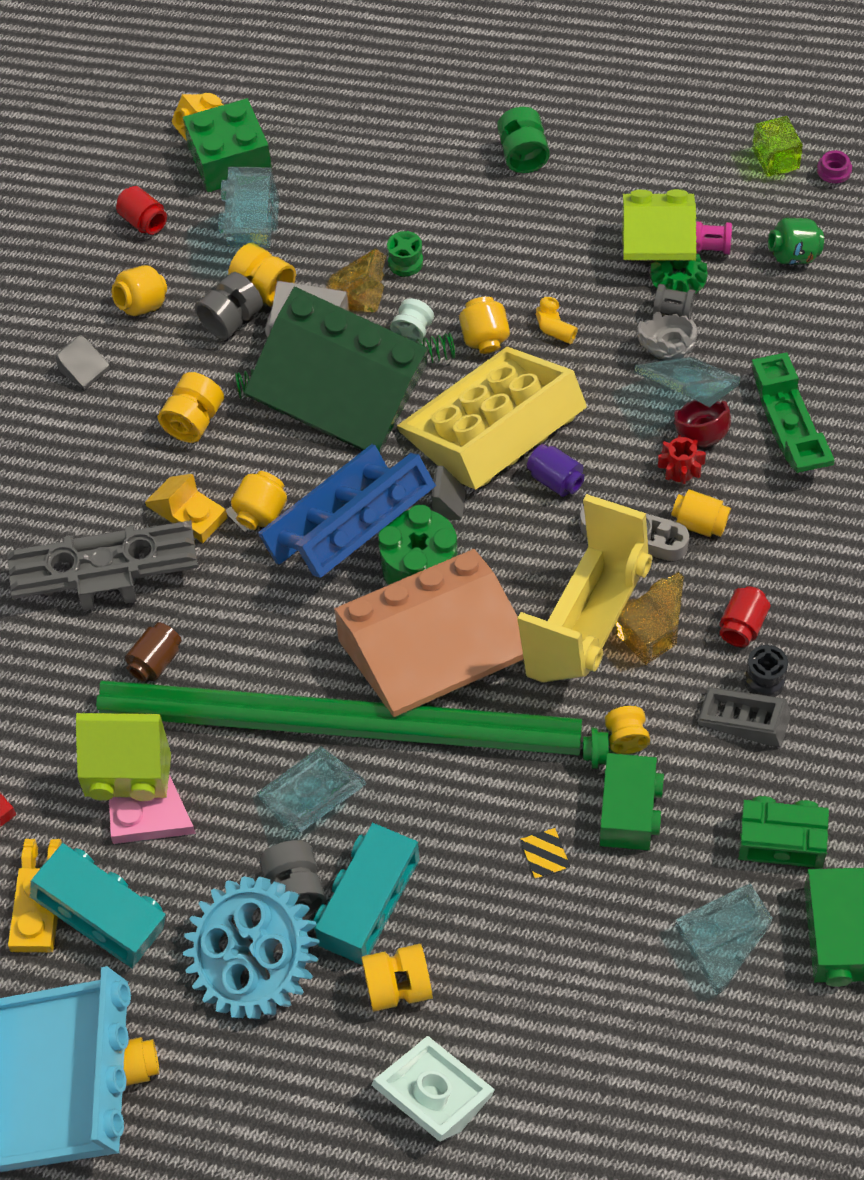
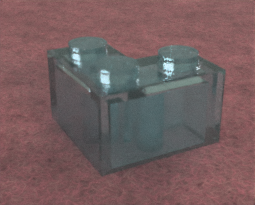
(249, 206)

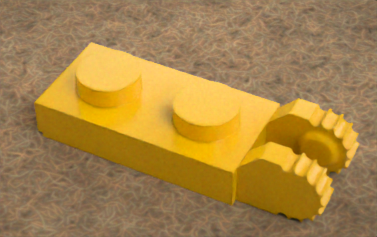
(31, 924)

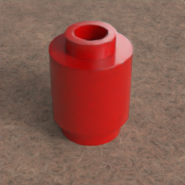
(141, 210)
(744, 616)

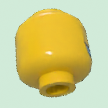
(139, 290)
(484, 324)
(258, 500)

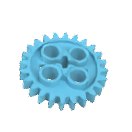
(279, 923)

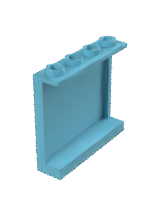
(63, 1072)

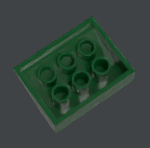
(336, 371)

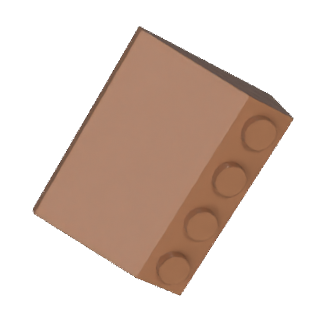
(431, 632)

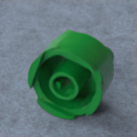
(415, 543)

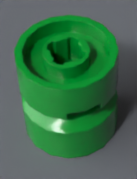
(523, 139)

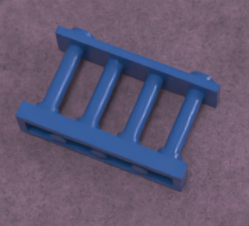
(346, 510)

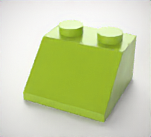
(659, 225)
(122, 756)

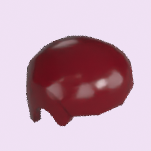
(702, 422)

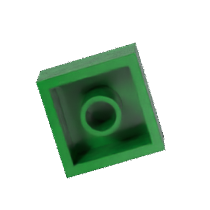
(225, 139)

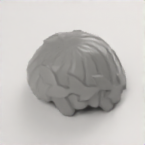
(667, 336)

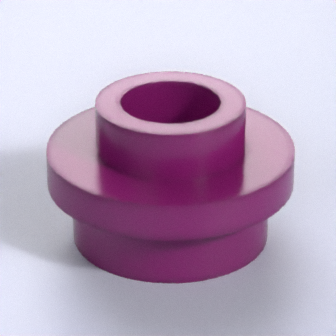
(834, 167)

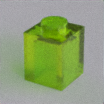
(777, 146)

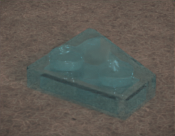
(724, 933)

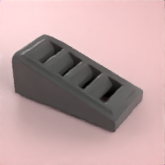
(757, 731)

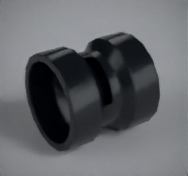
(766, 671)

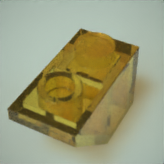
(652, 620)

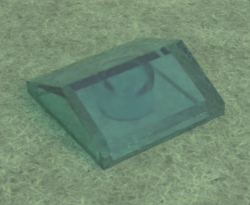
(690, 378)
(310, 790)

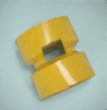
(262, 270)
(191, 407)
(381, 979)

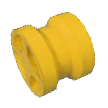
(627, 730)

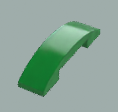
(788, 414)

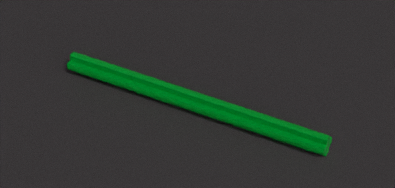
(343, 717)

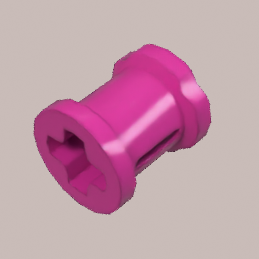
(717, 237)

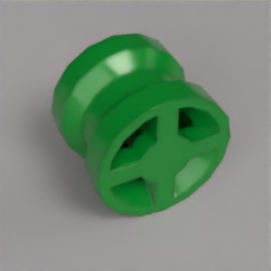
(405, 253)

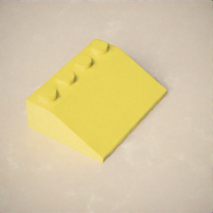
(495, 415)

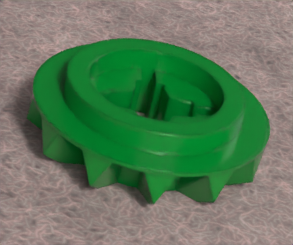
(694, 277)

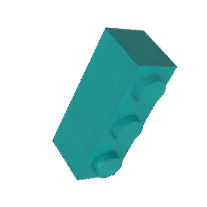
(366, 892)
(98, 904)

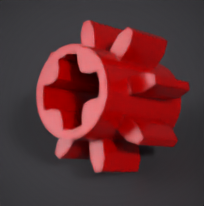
(681, 459)

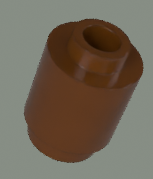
(153, 652)

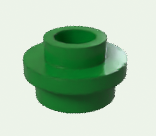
(596, 748)

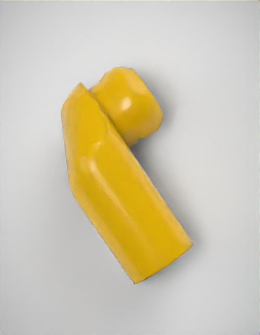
(550, 322)

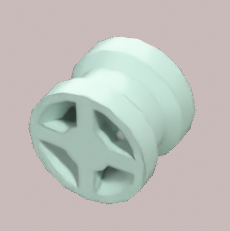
(412, 319)

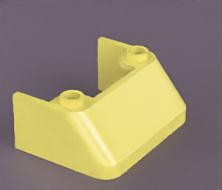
(594, 597)

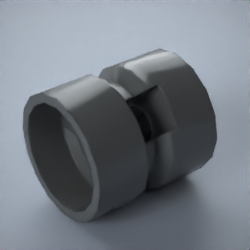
(228, 306)
(294, 866)

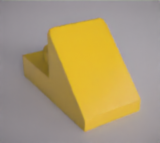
(180, 502)

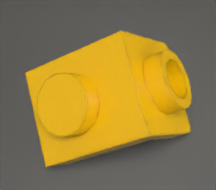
(192, 104)

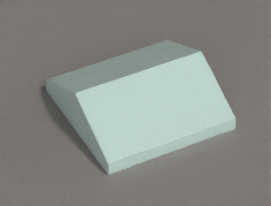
(434, 1089)

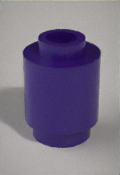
(556, 470)

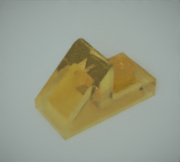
(361, 281)

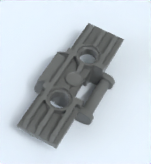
(102, 562)

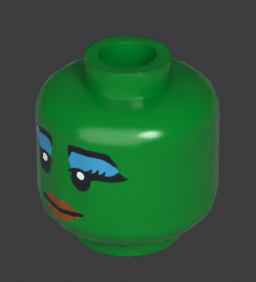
(796, 241)

